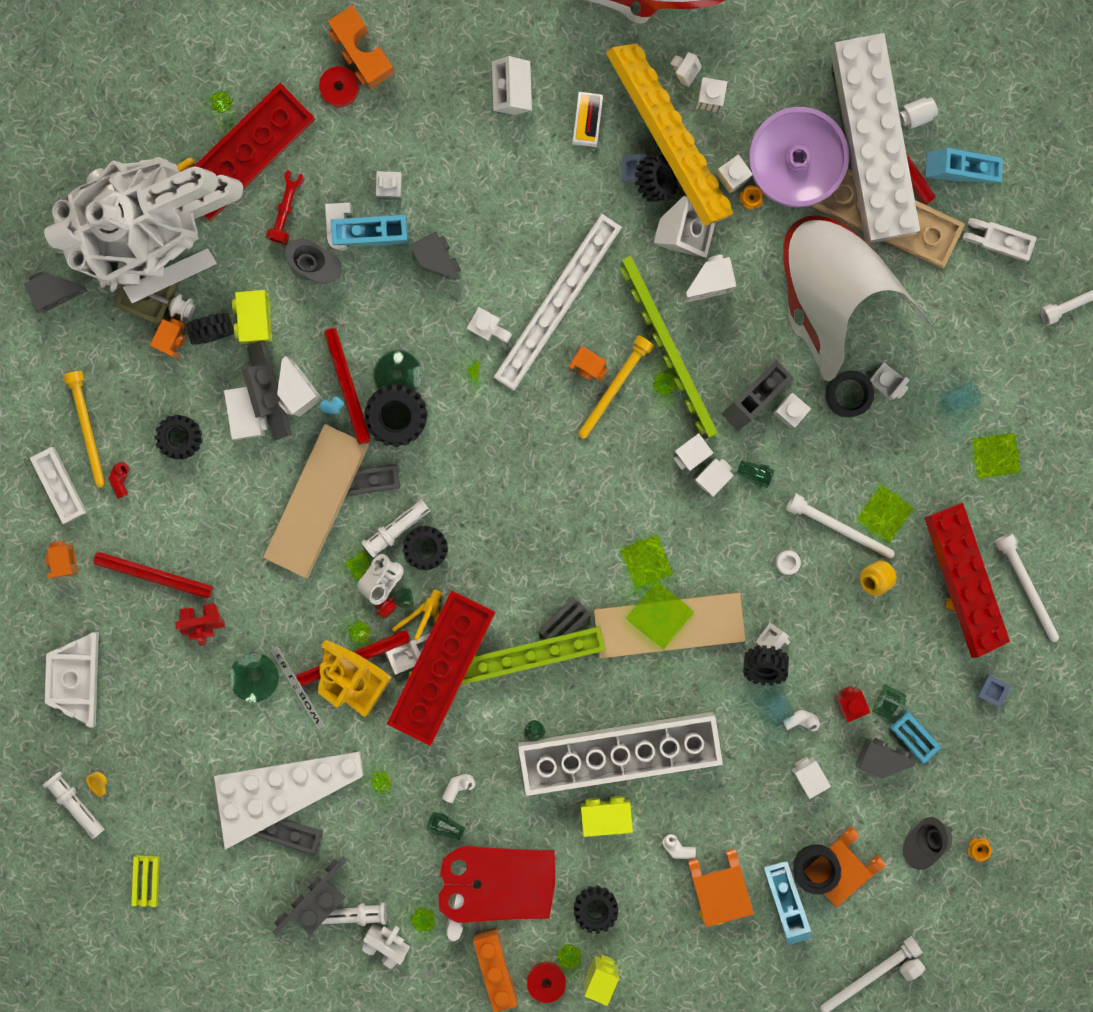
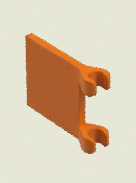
(853, 871)
(721, 893)

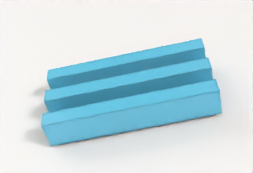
(901, 722)

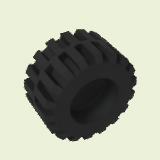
(389, 435)

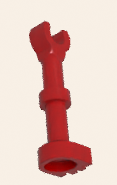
(277, 234)

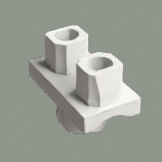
(387, 943)

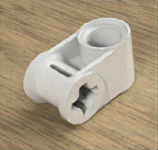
(378, 580)

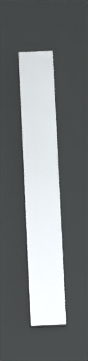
(557, 302)

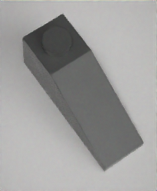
(757, 396)

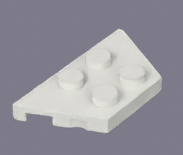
(73, 678)

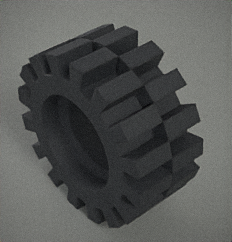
(655, 188)
(209, 328)
(163, 437)
(410, 548)
(766, 665)
(596, 924)

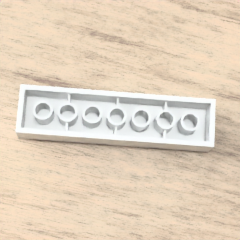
(874, 138)
(620, 753)

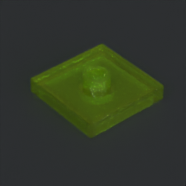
(659, 615)

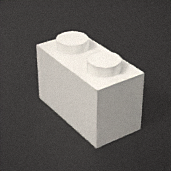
(511, 85)
(241, 415)

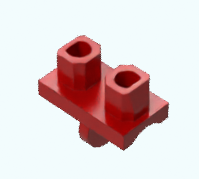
(200, 627)

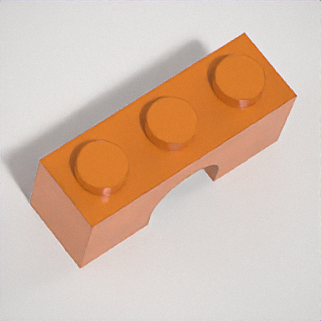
(348, 29)
(494, 970)

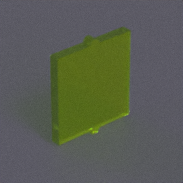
(996, 455)
(885, 513)
(646, 561)

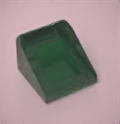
(889, 702)

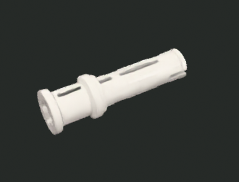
(388, 534)
(66, 796)
(362, 915)

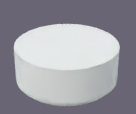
(787, 562)

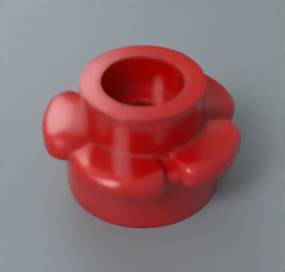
(385, 608)

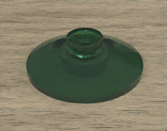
(402, 361)
(245, 686)

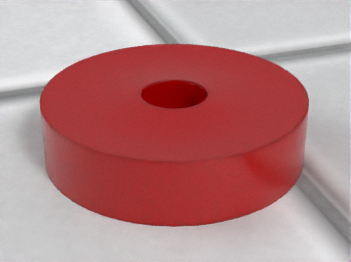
(334, 76)
(543, 971)

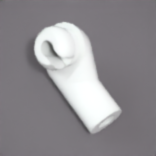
(804, 719)
(457, 784)
(676, 850)

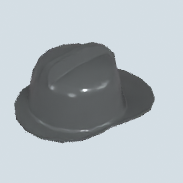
(312, 262)
(927, 843)

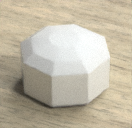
(912, 969)

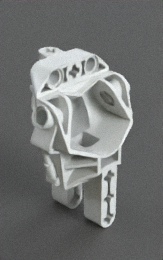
(156, 222)

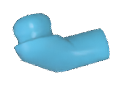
(332, 407)

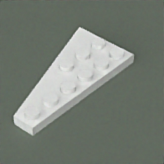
(268, 794)

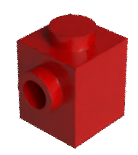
(852, 703)

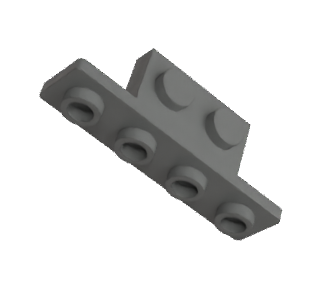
(263, 390)
(317, 905)

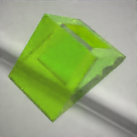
(473, 370)

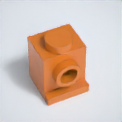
(169, 337)
(588, 364)
(61, 559)

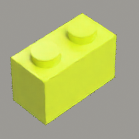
(252, 316)
(606, 816)
(601, 979)

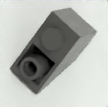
(433, 256)
(883, 761)

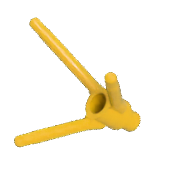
(430, 608)

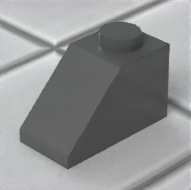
(51, 291)

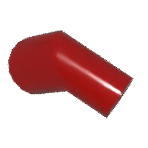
(117, 477)

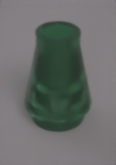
(756, 473)
(444, 826)

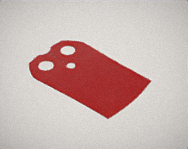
(512, 881)

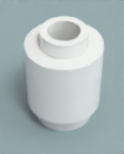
(918, 112)

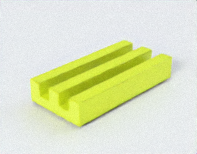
(155, 881)

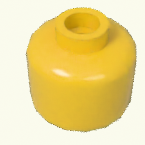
(878, 578)

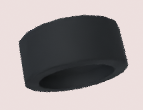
(868, 390)
(817, 888)

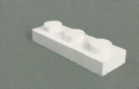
(58, 485)

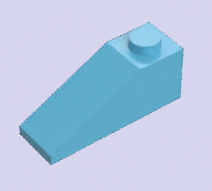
(962, 165)
(370, 231)
(787, 903)

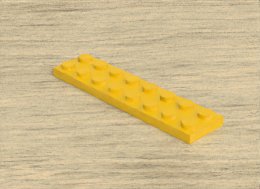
(670, 133)

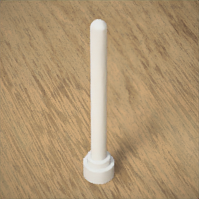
(1052, 313)
(799, 505)
(1008, 545)
(908, 950)

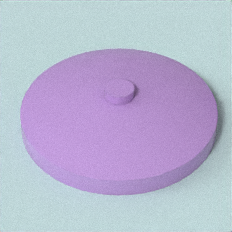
(798, 157)

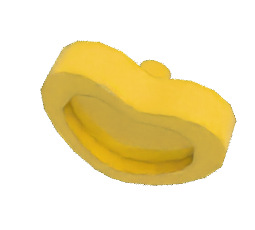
(96, 782)

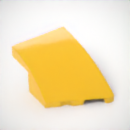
(350, 679)

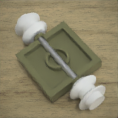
(153, 306)

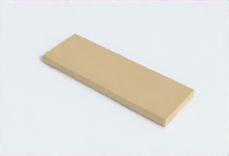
(933, 242)
(316, 501)
(714, 622)

